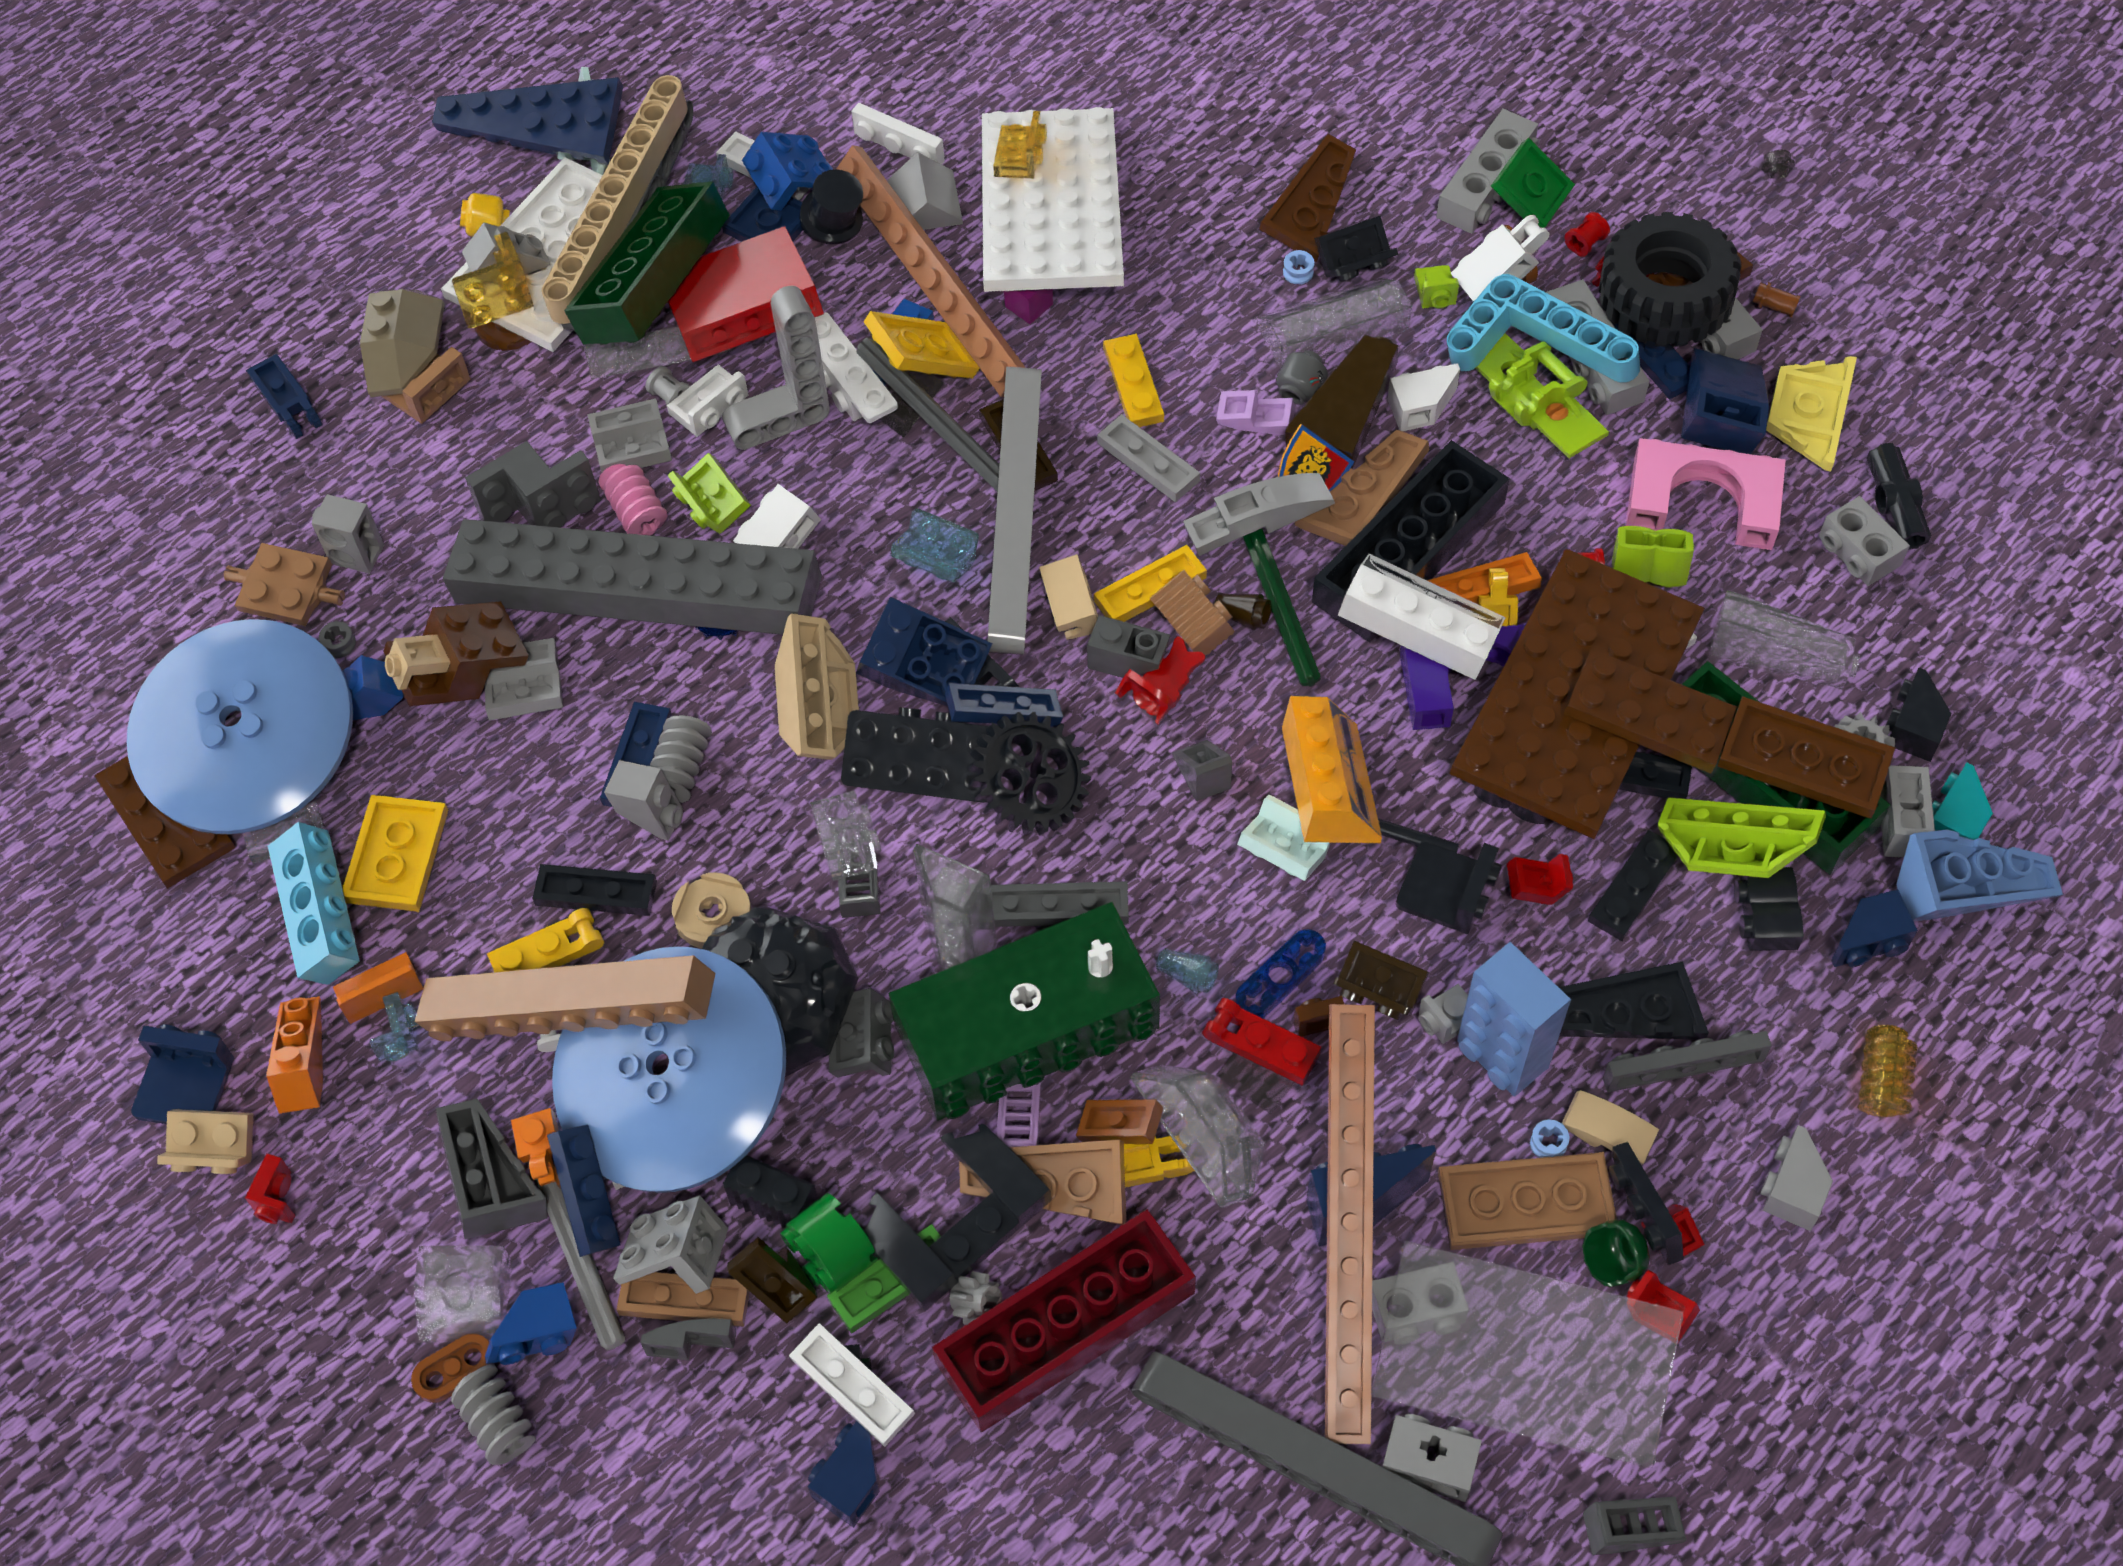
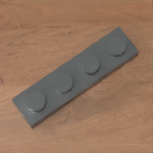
(1054, 902)
(1698, 1058)

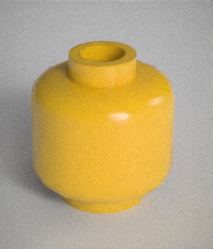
(481, 209)

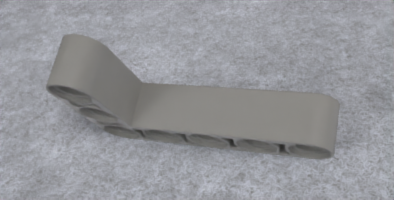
(803, 396)

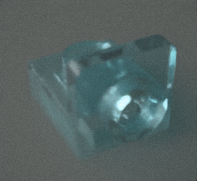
(719, 174)

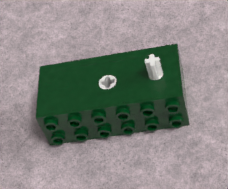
(1026, 1011)

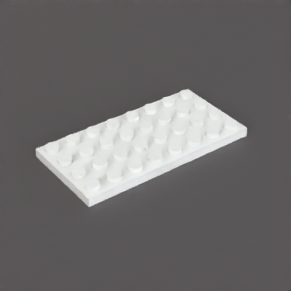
(1066, 219)

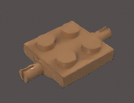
(284, 584)

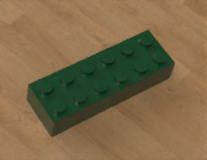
(647, 264)
(1841, 831)

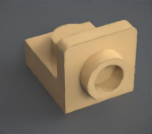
(415, 657)

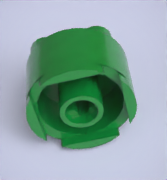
(830, 1244)

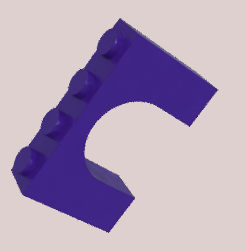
(1429, 685)

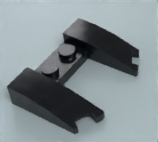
(1012, 1202)

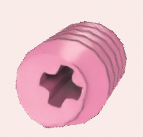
(632, 499)

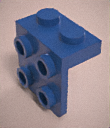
(782, 164)

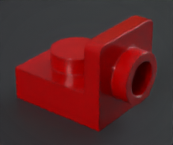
(267, 1187)

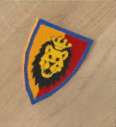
(1312, 454)

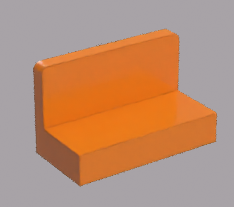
(364, 992)

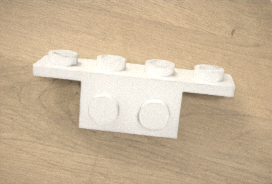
(849, 377)

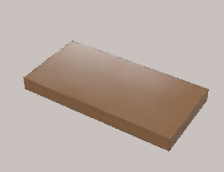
(1525, 1200)

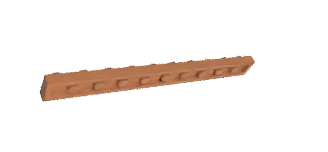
(931, 270)
(1349, 1224)

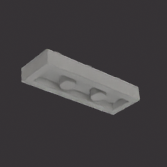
(1148, 458)

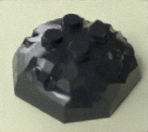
(799, 969)

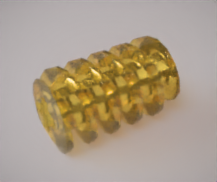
(1887, 1072)

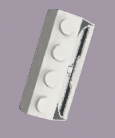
(1421, 616)

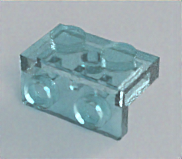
(936, 546)

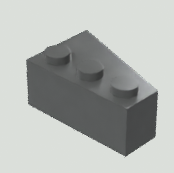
(484, 1173)

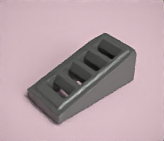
(860, 904)
(1607, 1533)

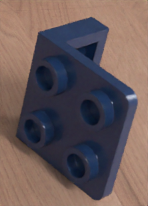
(182, 1072)

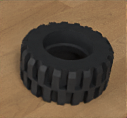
(1676, 247)

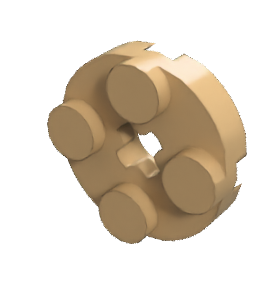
(702, 894)

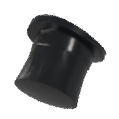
(832, 208)

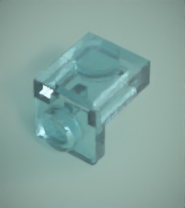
(401, 1040)

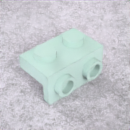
(1279, 839)

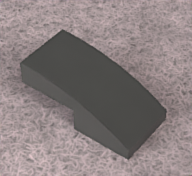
(676, 1339)

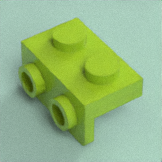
(710, 494)

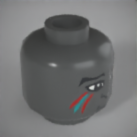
(1301, 376)

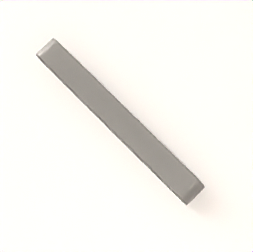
(1014, 511)

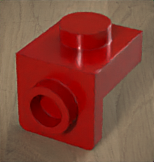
(1540, 880)
(1652, 1291)

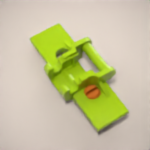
(1545, 407)

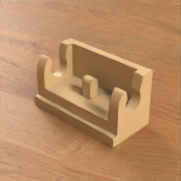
(1070, 596)

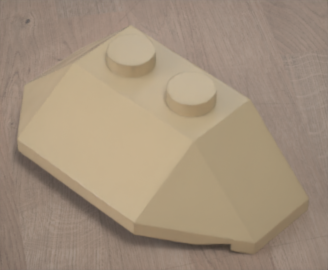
(814, 688)

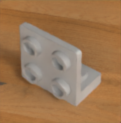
(679, 1236)

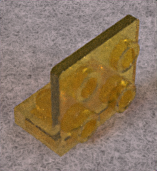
(495, 289)

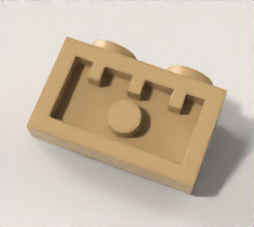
(207, 1140)

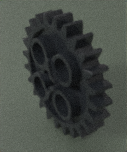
(1060, 786)

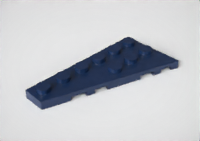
(543, 118)

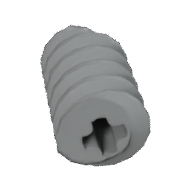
(680, 752)
(489, 1416)

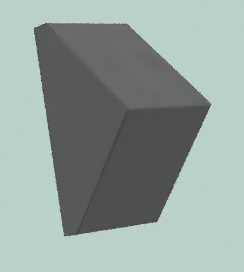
(1204, 768)

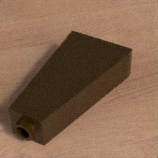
(1350, 397)

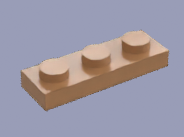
(671, 1298)

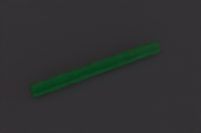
(1282, 608)

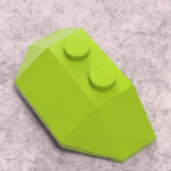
(1738, 836)

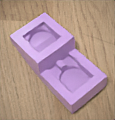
(1246, 412)

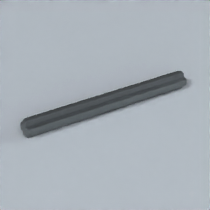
(930, 411)

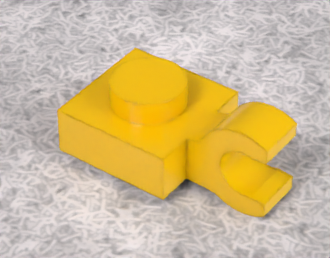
(1498, 600)

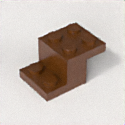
(475, 641)

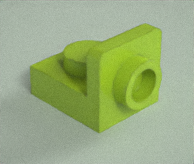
(1436, 286)

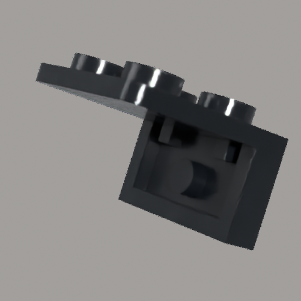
(1448, 885)

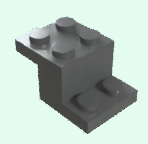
(527, 484)

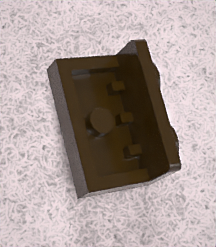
(1381, 979)

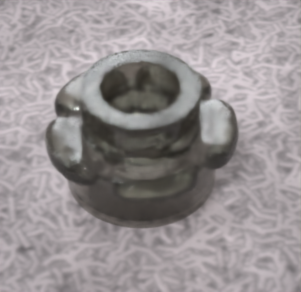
(1777, 164)

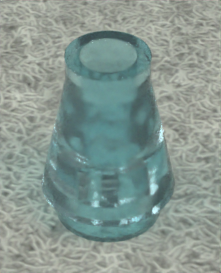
(1189, 969)

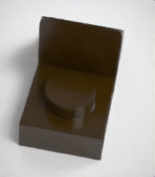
(773, 1279)

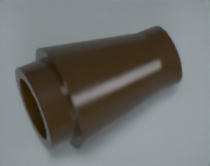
(1247, 609)

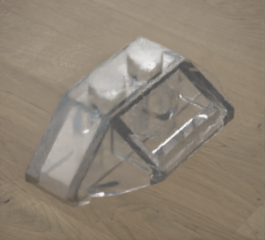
(1207, 1128)

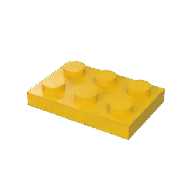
(921, 345)
(394, 853)

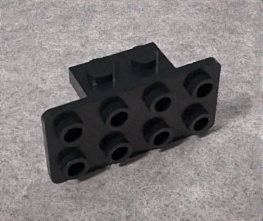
(911, 753)

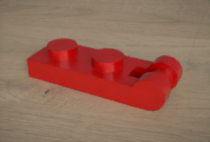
(1262, 1042)

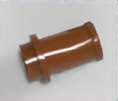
(1776, 299)

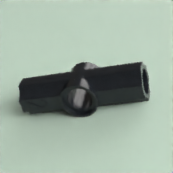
(1898, 494)

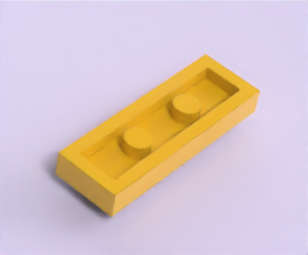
(1133, 380)
(1133, 593)

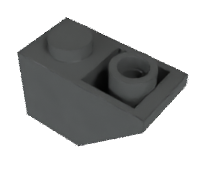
(1124, 646)

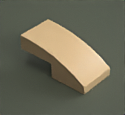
(1608, 1125)

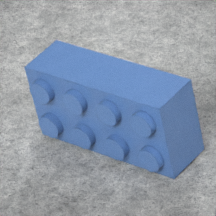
(1512, 1019)

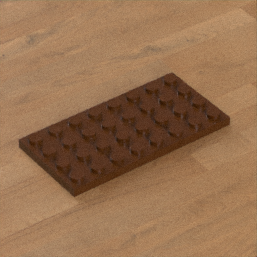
(1524, 740)

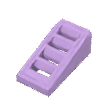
(1033, 1116)

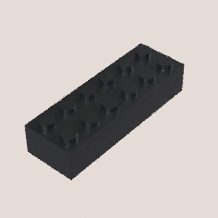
(1419, 526)

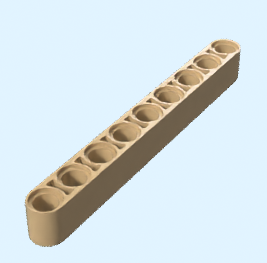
(616, 193)

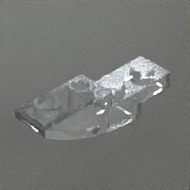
(652, 351)

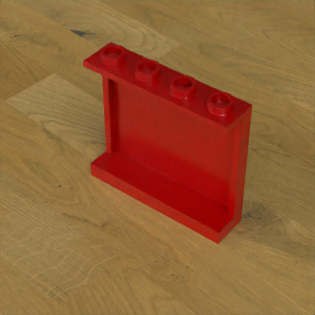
(731, 292)

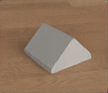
(928, 192)

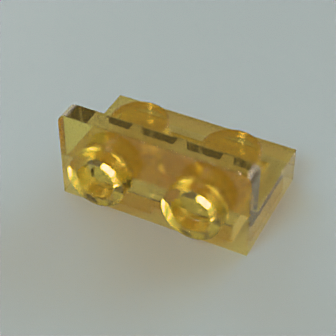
(1020, 149)

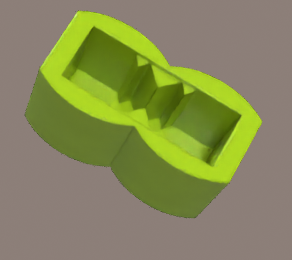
(1654, 555)

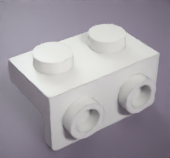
(707, 399)

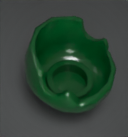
(1615, 1252)

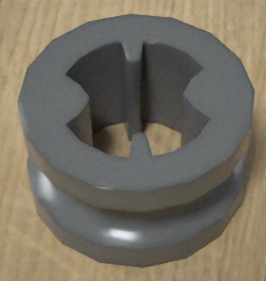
(334, 629)

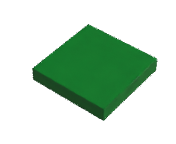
(1533, 183)

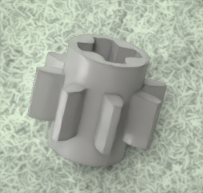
(974, 1296)

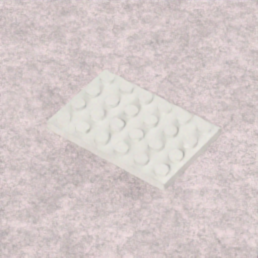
(550, 216)

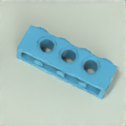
(313, 904)

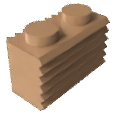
(1192, 614)

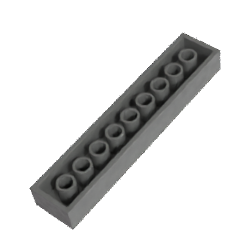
(632, 576)

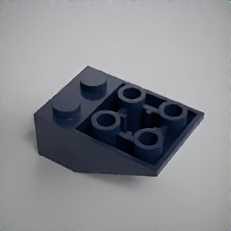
(1725, 403)
(921, 653)
(1394, 1181)

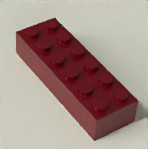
(1064, 1320)

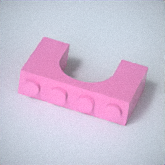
(1751, 480)

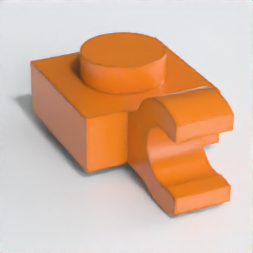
(533, 1144)

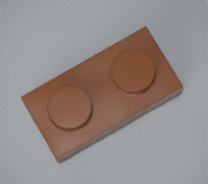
(1120, 1120)

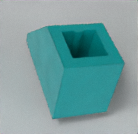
(1965, 805)

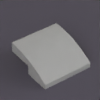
(630, 435)
(527, 687)

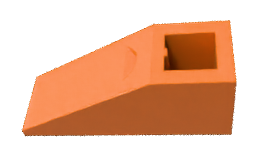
(296, 1056)

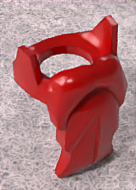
(1160, 690)

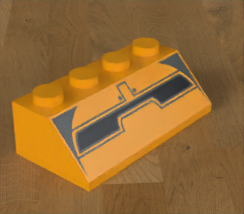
(1329, 773)

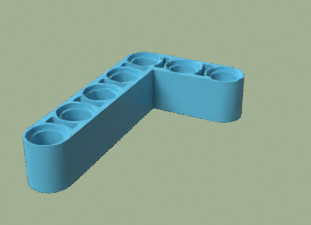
(1543, 325)

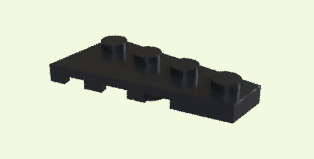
(1635, 1005)

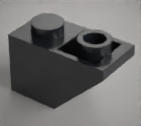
(1921, 719)

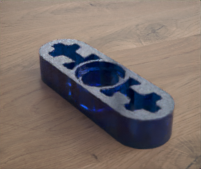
(1280, 958)

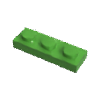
(872, 1291)

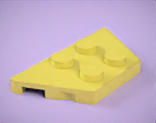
(1811, 408)

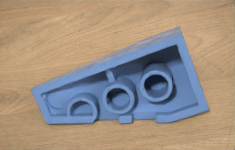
(1961, 875)

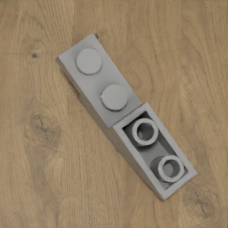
(1258, 505)

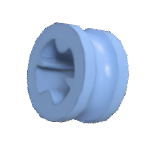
(1298, 258)
(1547, 1128)

